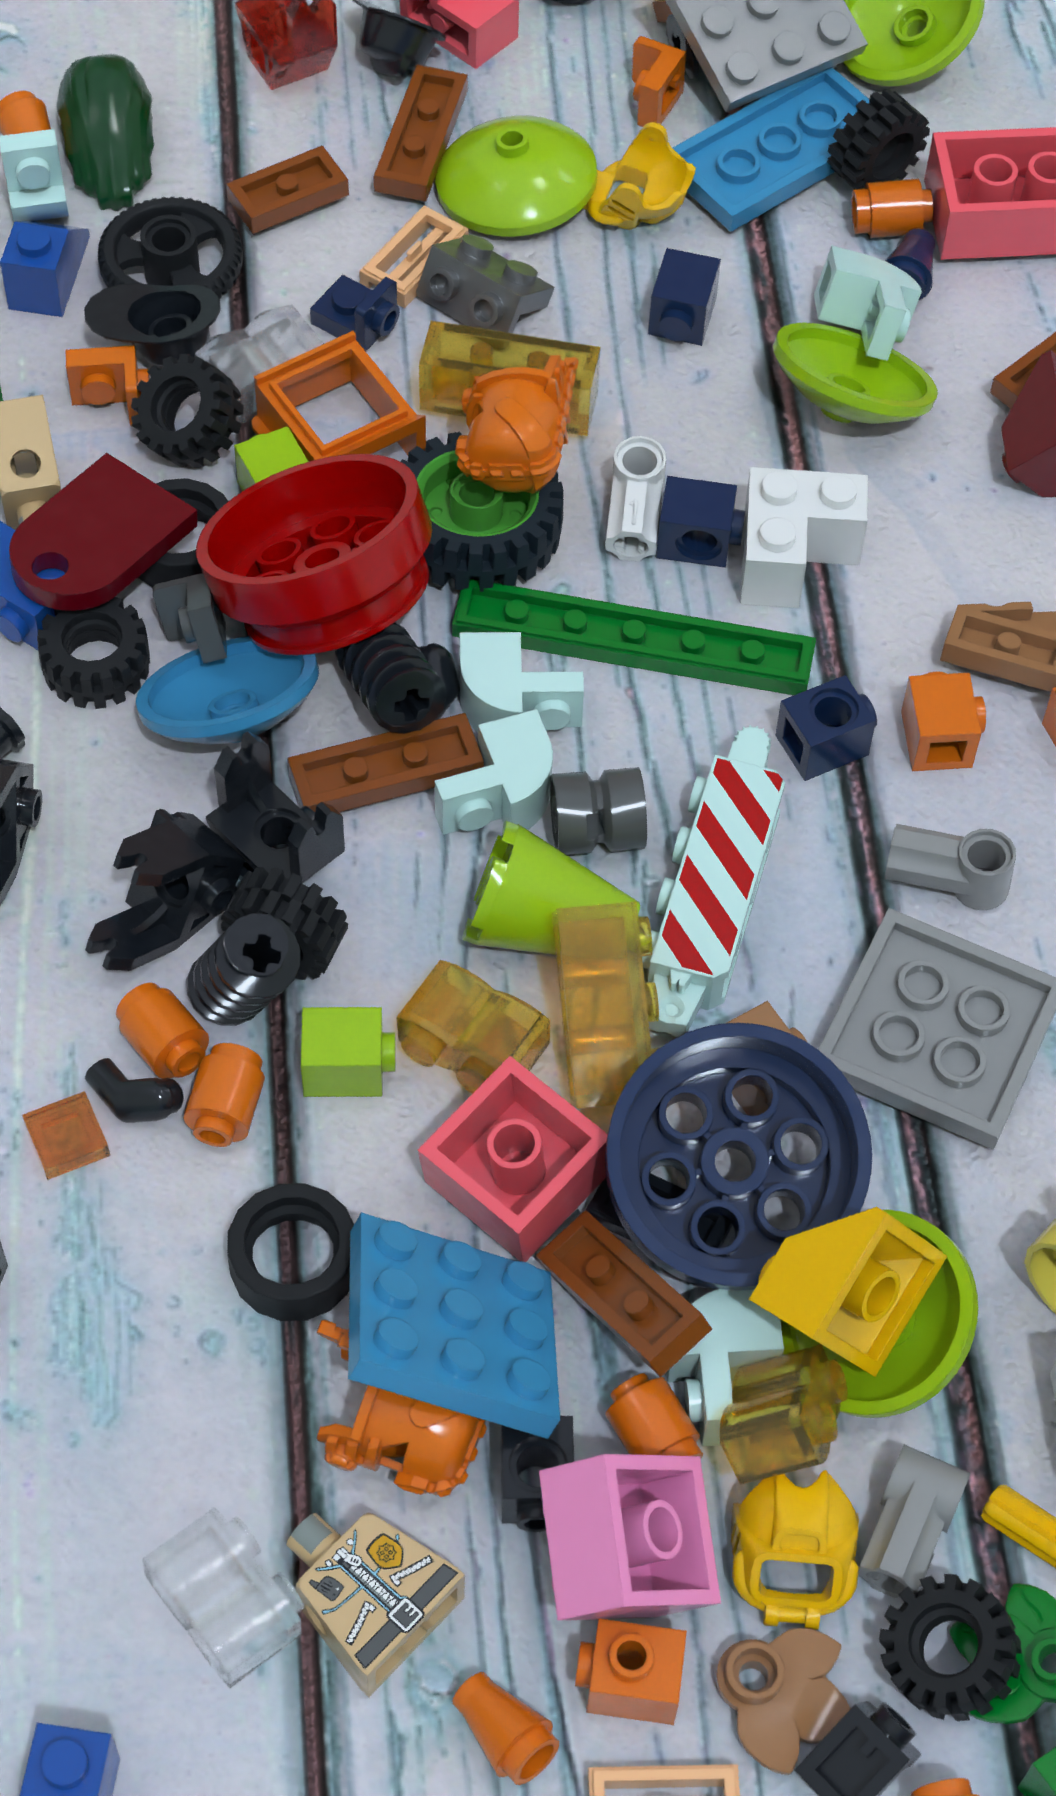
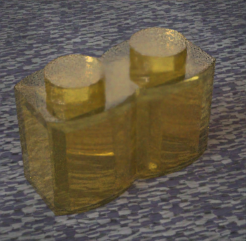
(469, 1026)
(782, 1414)

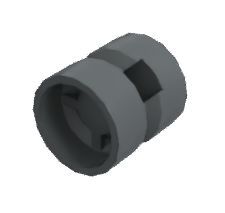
(620, 807)

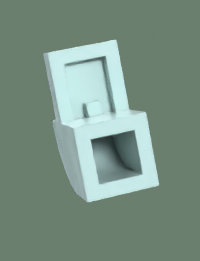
(34, 175)
(867, 296)
(497, 688)
(509, 785)
(738, 1337)

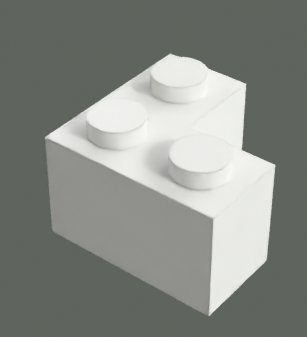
(795, 521)

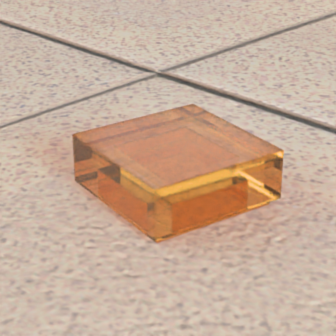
(66, 1135)

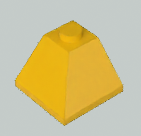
(850, 1284)

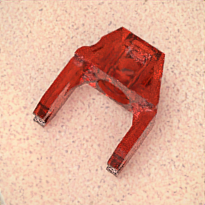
(288, 37)

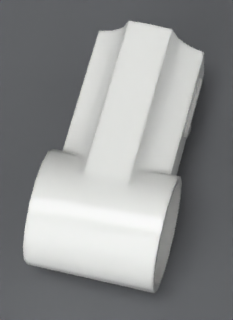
(636, 498)

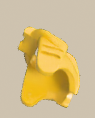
(646, 164)
(795, 1526)

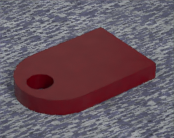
(98, 532)

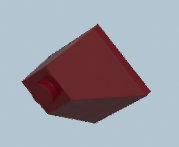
(1031, 431)

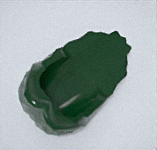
(107, 128)

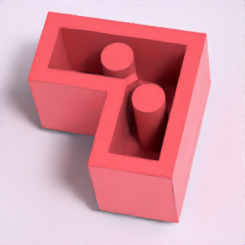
(472, 27)

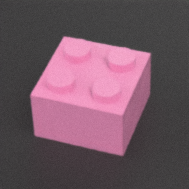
(628, 1537)

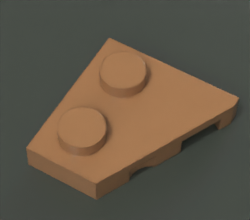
(1004, 642)

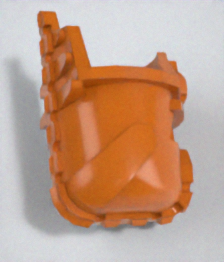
(517, 425)
(431, 1439)

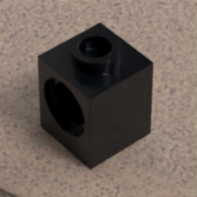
(521, 1451)

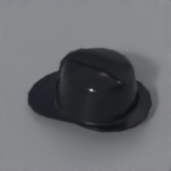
(394, 40)
(154, 318)

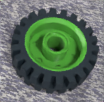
(480, 529)

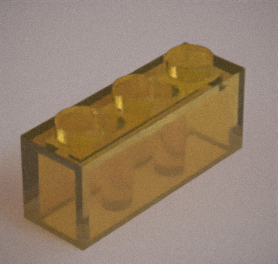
(459, 353)
(603, 998)

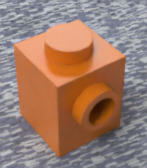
(942, 721)
(633, 1671)

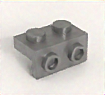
(480, 285)

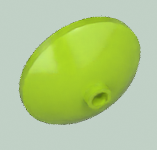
(911, 37)
(516, 176)
(845, 383)
(927, 1349)

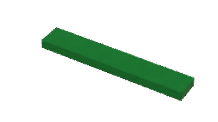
(639, 637)

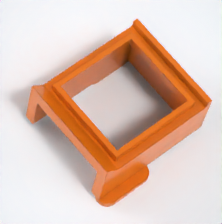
(325, 369)

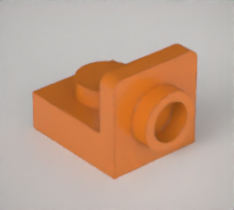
(657, 78)
(104, 376)

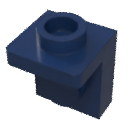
(357, 308)

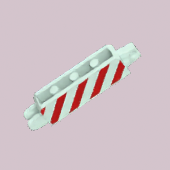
(715, 883)

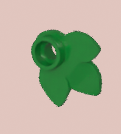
(1035, 1622)

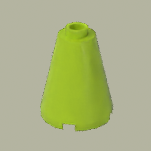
(524, 887)

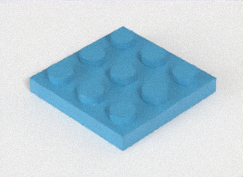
(452, 1326)

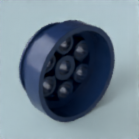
(704, 1068)

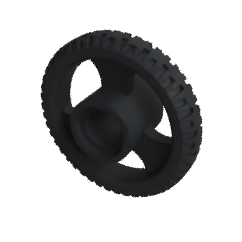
(169, 244)

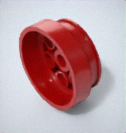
(319, 553)

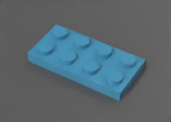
(769, 148)

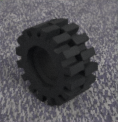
(878, 140)
(309, 915)
(977, 1683)

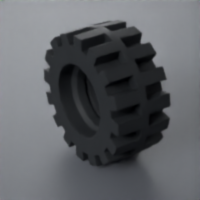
(162, 399)
(101, 678)

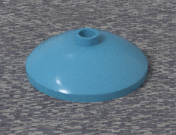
(225, 696)

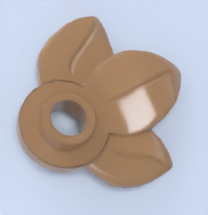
(795, 1701)

